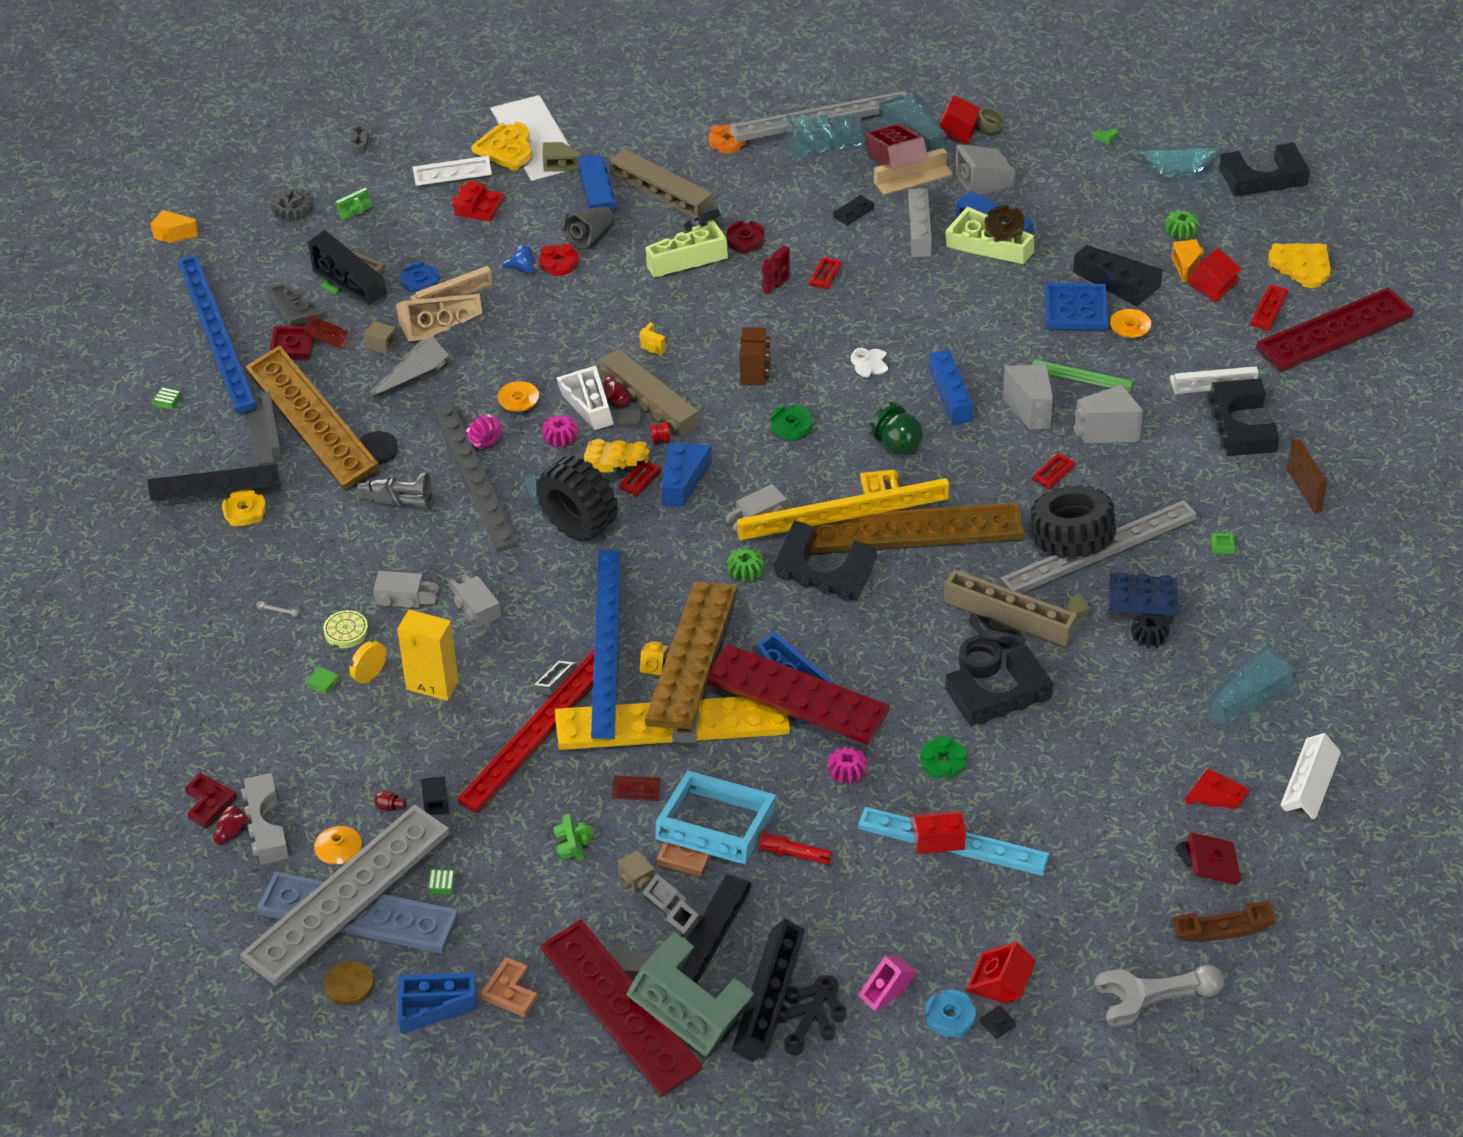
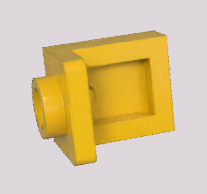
(652, 341)
(652, 658)

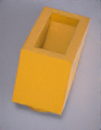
(173, 227)
(1187, 257)

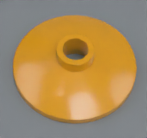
(1130, 323)
(518, 396)
(334, 851)

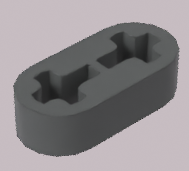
(355, 138)

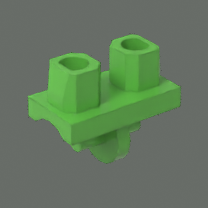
(353, 204)
(576, 837)

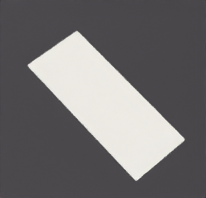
(540, 126)

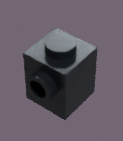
(435, 795)

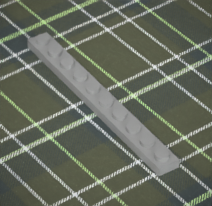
(778, 124)
(1125, 537)

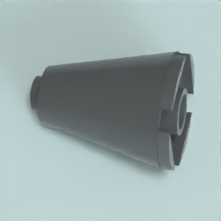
(586, 225)

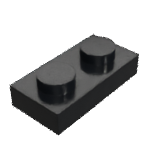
(853, 210)

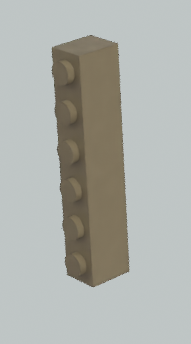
(661, 183)
(650, 393)
(1010, 607)

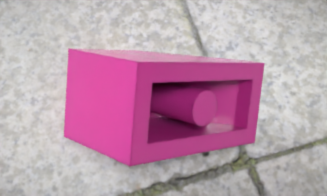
(887, 982)

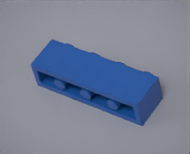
(596, 182)
(984, 205)
(950, 387)

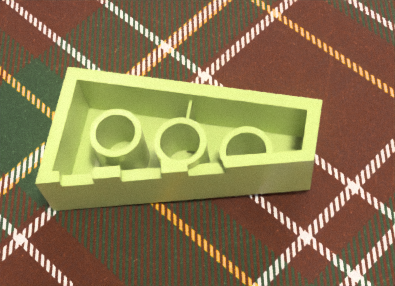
(969, 235)
(687, 250)

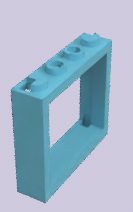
(709, 840)

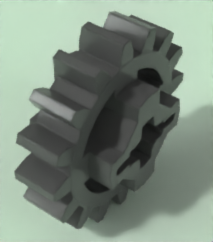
(292, 203)

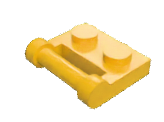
(875, 480)

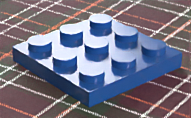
(1076, 306)

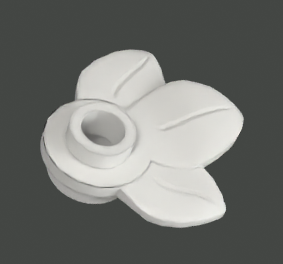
(869, 361)

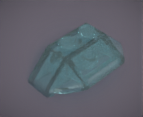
(1178, 160)

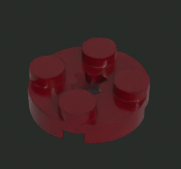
(745, 236)

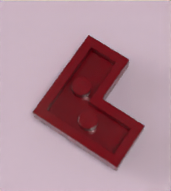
(212, 799)

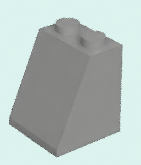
(983, 169)
(1029, 394)
(1108, 417)

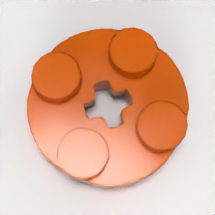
(718, 140)

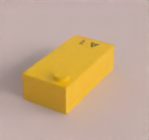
(428, 654)

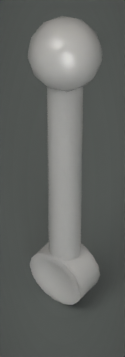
(261, 605)

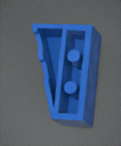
(683, 470)
(434, 998)

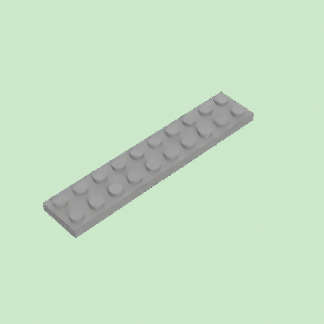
(344, 895)

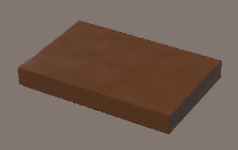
(1307, 476)

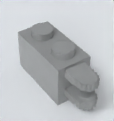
(760, 502)
(403, 589)
(475, 600)

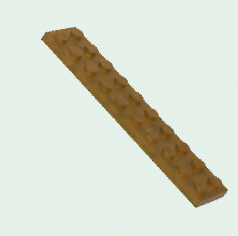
(313, 418)
(923, 527)
(691, 656)

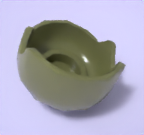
(990, 121)

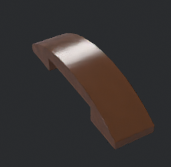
(1224, 926)

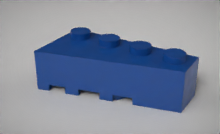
(778, 650)

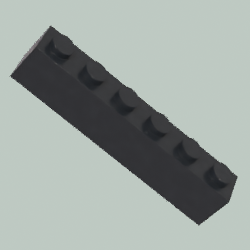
(213, 482)
(768, 990)

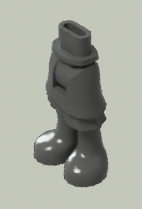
(392, 493)

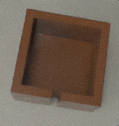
(754, 356)

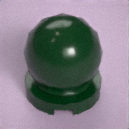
(896, 429)

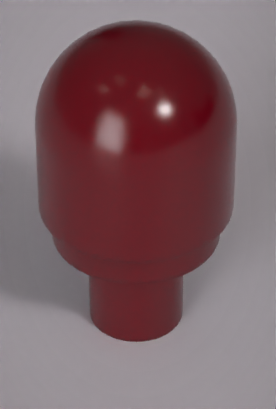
(386, 800)

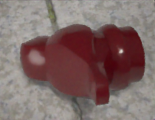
(615, 392)
(229, 824)

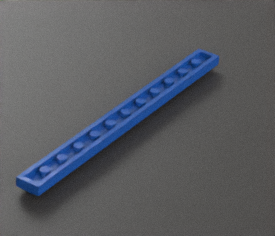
(216, 334)
(606, 646)

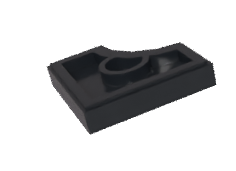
(994, 631)

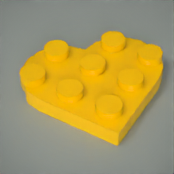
(506, 145)
(1303, 262)
(615, 454)

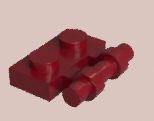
(776, 270)

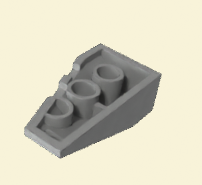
(420, 359)

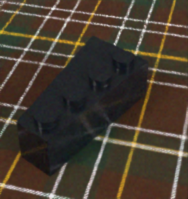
(344, 268)
(1123, 276)

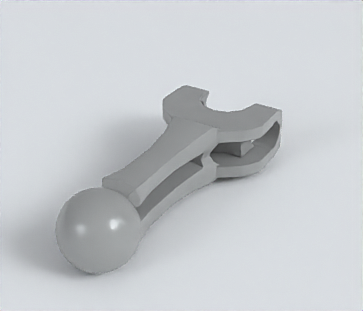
(1139, 993)

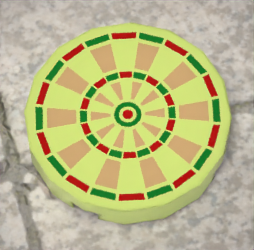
(345, 629)

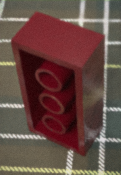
(895, 146)

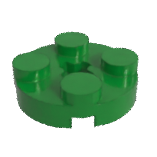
(791, 431)
(943, 747)

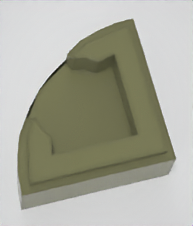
(1078, 606)

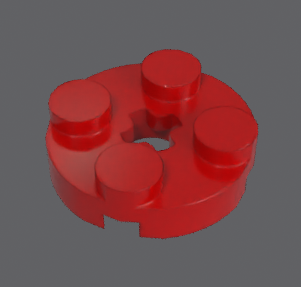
(549, 257)

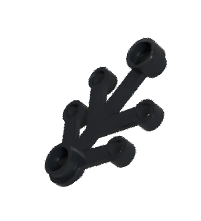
(811, 1010)

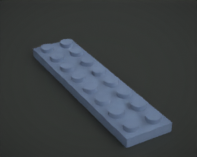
(384, 919)

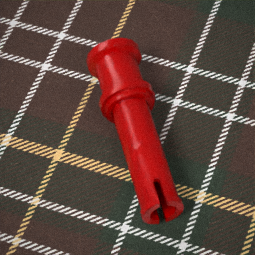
(783, 846)

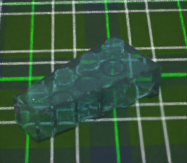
(821, 134)

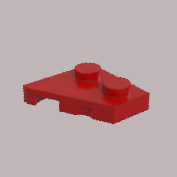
(1217, 791)

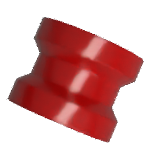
(660, 432)

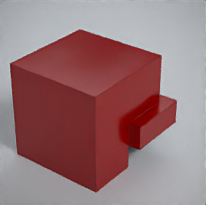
(959, 119)
(1215, 275)

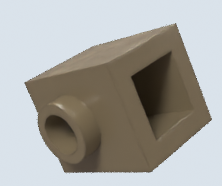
(380, 337)
(635, 872)

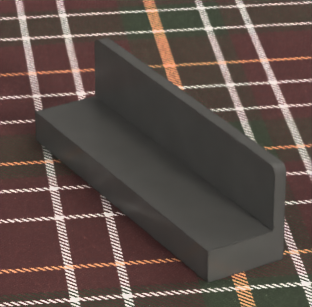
(265, 432)

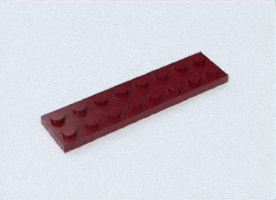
(1334, 329)
(798, 694)
(603, 989)

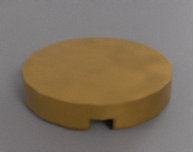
(349, 983)

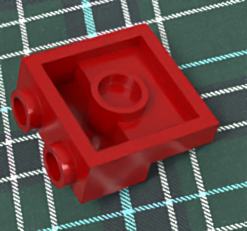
(477, 202)

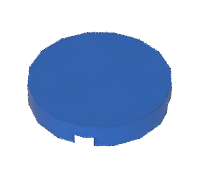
(418, 277)

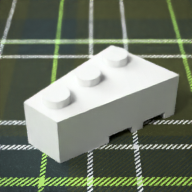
(586, 396)

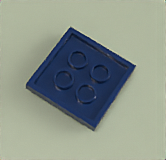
(1143, 593)

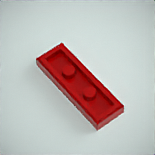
(1269, 307)

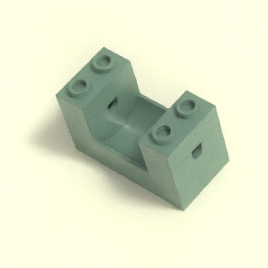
(681, 1002)

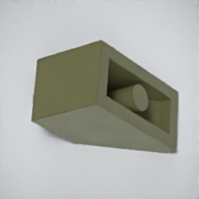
(559, 157)

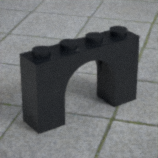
(1245, 180)
(1235, 436)
(844, 581)
(982, 705)

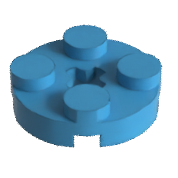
(945, 1025)

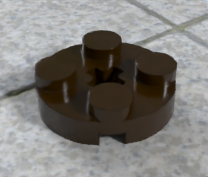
(1004, 231)

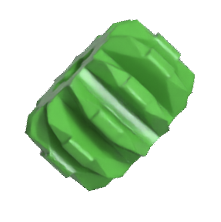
(1182, 224)
(745, 565)

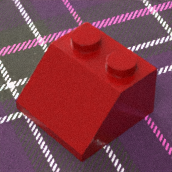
(938, 831)
(1002, 973)

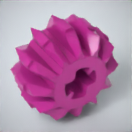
(484, 431)
(560, 431)
(847, 765)

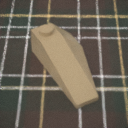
(429, 316)

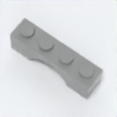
(919, 222)
(269, 838)

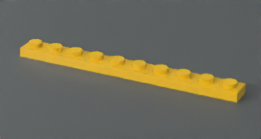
(843, 508)

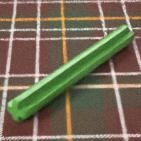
(1085, 376)

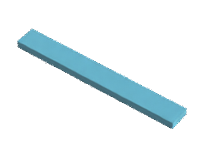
(975, 846)

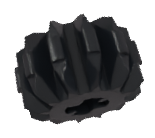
(1150, 630)

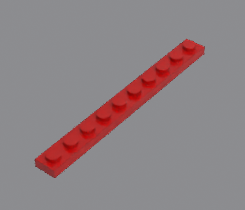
(528, 738)

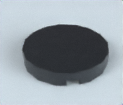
(702, 219)
(380, 445)

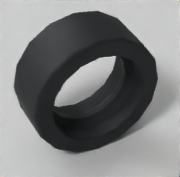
(978, 669)

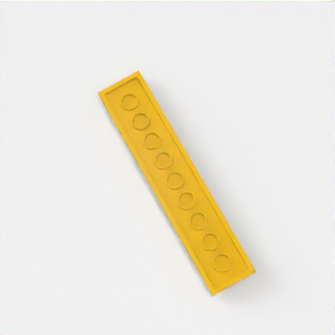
(717, 720)

